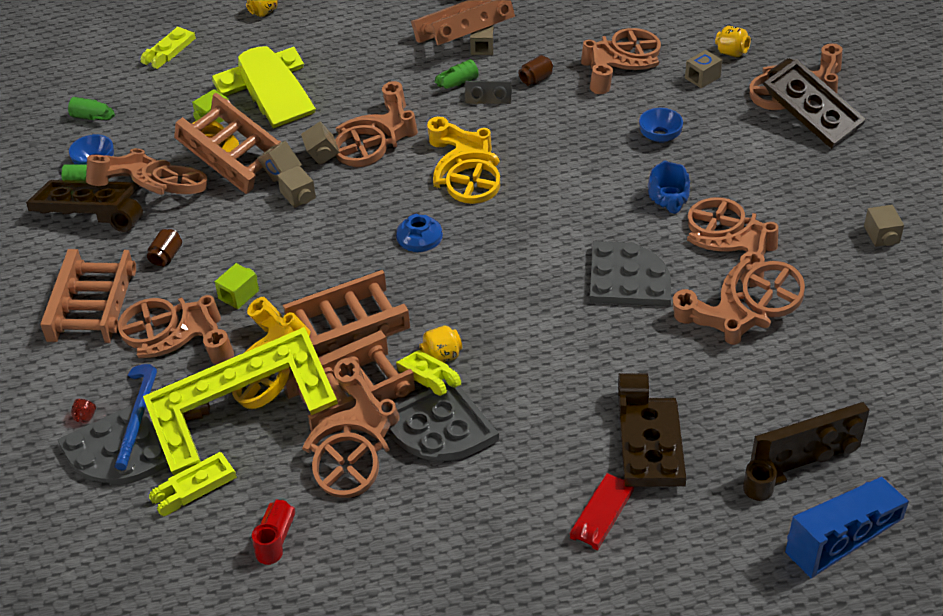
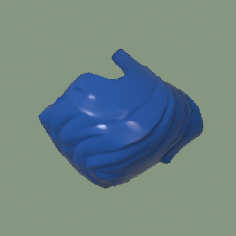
(669, 186)

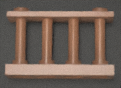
(461, 20)
(220, 160)
(69, 284)
(389, 321)
(366, 350)

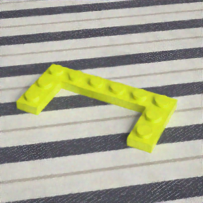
(170, 402)

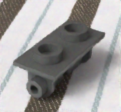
(488, 92)

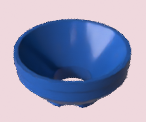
(660, 120)
(90, 145)
(419, 238)

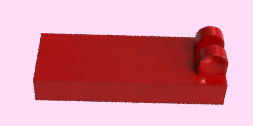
(601, 511)

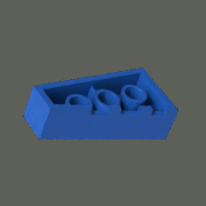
(843, 525)

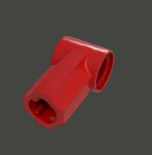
(272, 531)

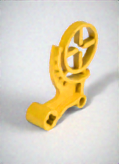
(471, 151)
(277, 326)

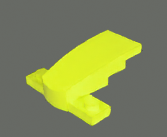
(270, 83)

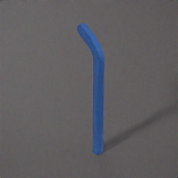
(149, 374)

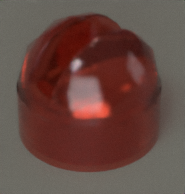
(82, 410)

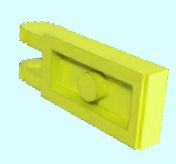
(168, 47)
(429, 371)
(192, 483)

